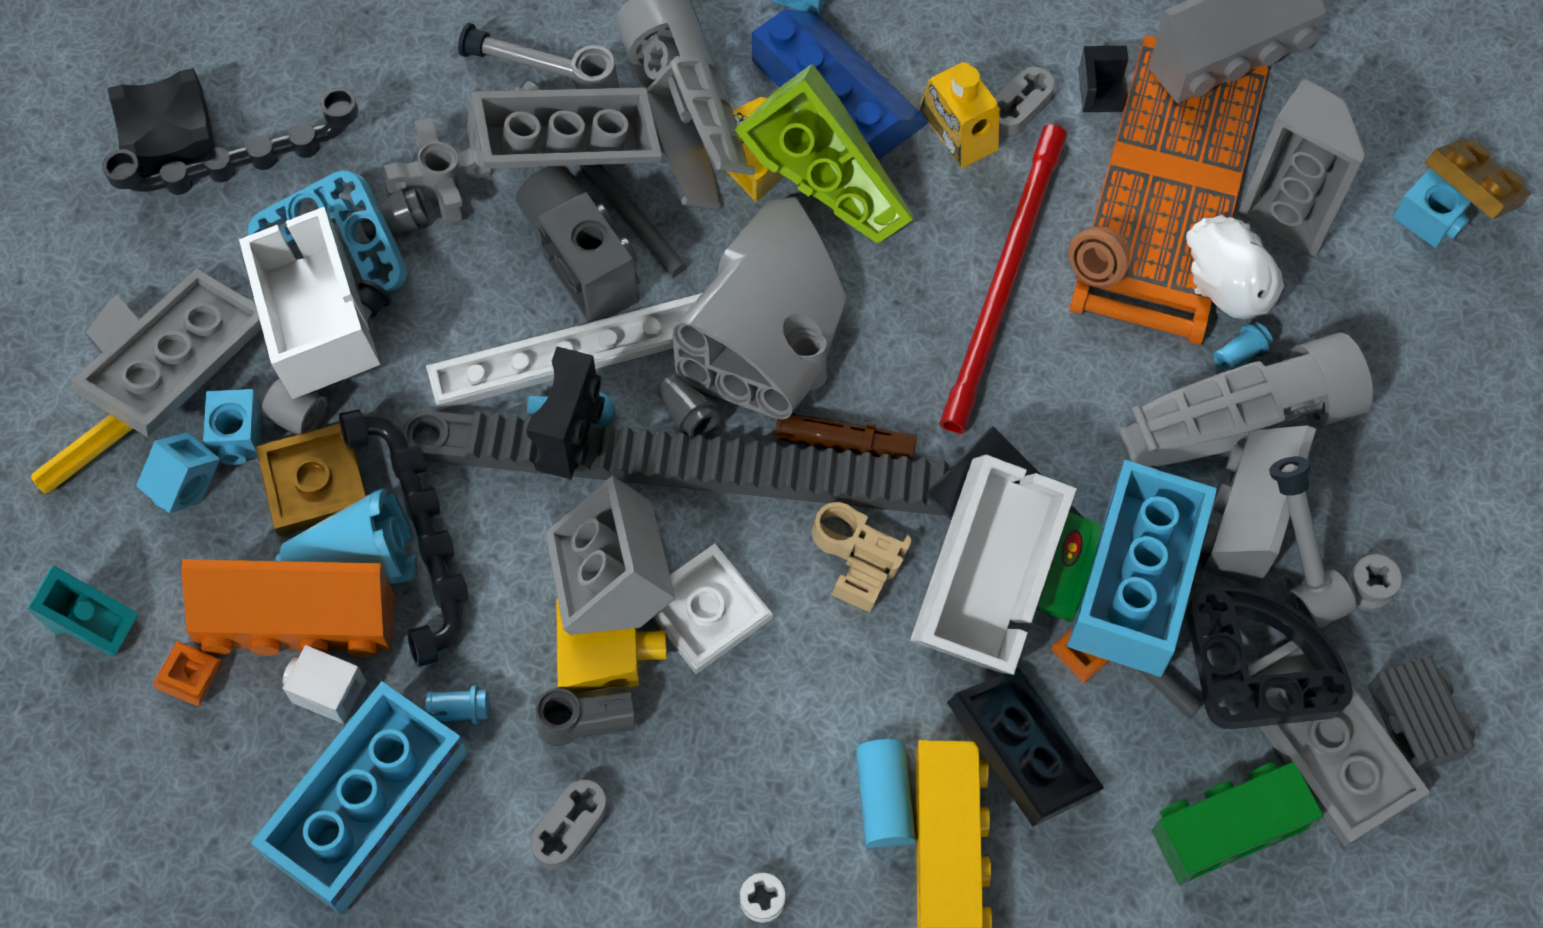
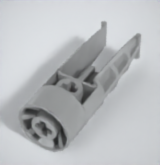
(684, 94)
(1317, 383)

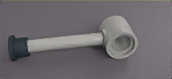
(585, 63)
(307, 411)
(1322, 595)

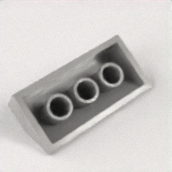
(1224, 39)
(562, 127)
(1305, 168)

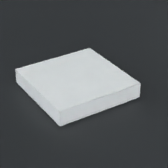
(710, 609)

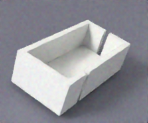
(308, 304)
(993, 564)

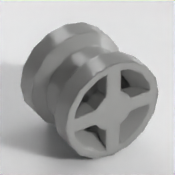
(1367, 591)

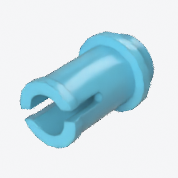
(1251, 342)
(459, 705)

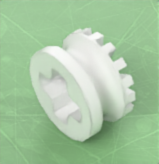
(754, 910)

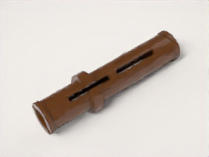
(845, 436)

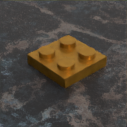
(1478, 178)
(309, 478)

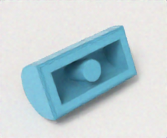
(885, 793)

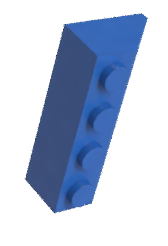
(803, 38)

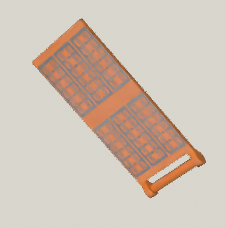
(1163, 178)

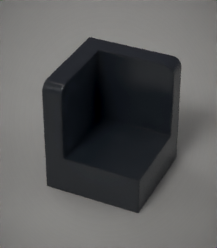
(1102, 78)

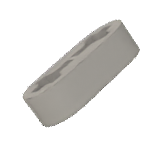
(1027, 107)
(560, 816)

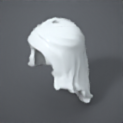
(1233, 267)

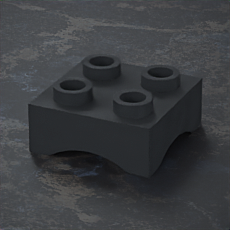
(163, 120)
(567, 414)

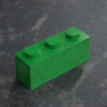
(1235, 821)

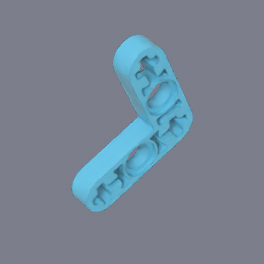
(326, 194)

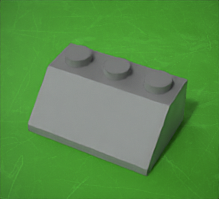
(1252, 507)
(609, 562)

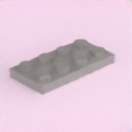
(169, 353)
(1345, 760)

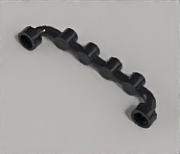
(126, 172)
(433, 545)

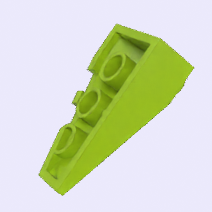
(819, 148)

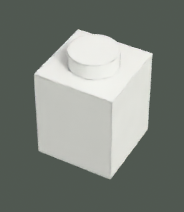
(323, 683)

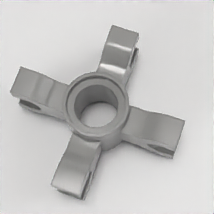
(435, 184)

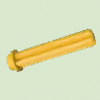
(79, 453)

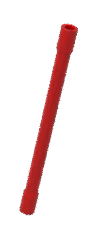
(964, 392)

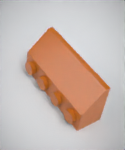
(288, 606)

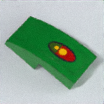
(1070, 567)

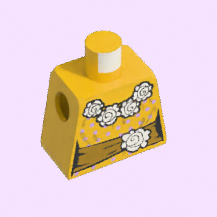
(961, 105)

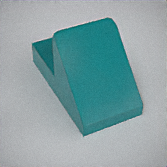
(81, 611)

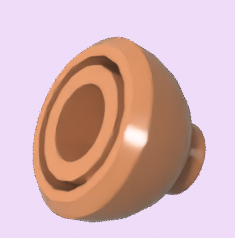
(1099, 257)

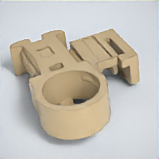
(872, 555)

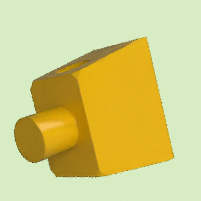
(604, 657)

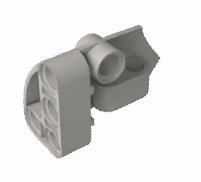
(766, 317)

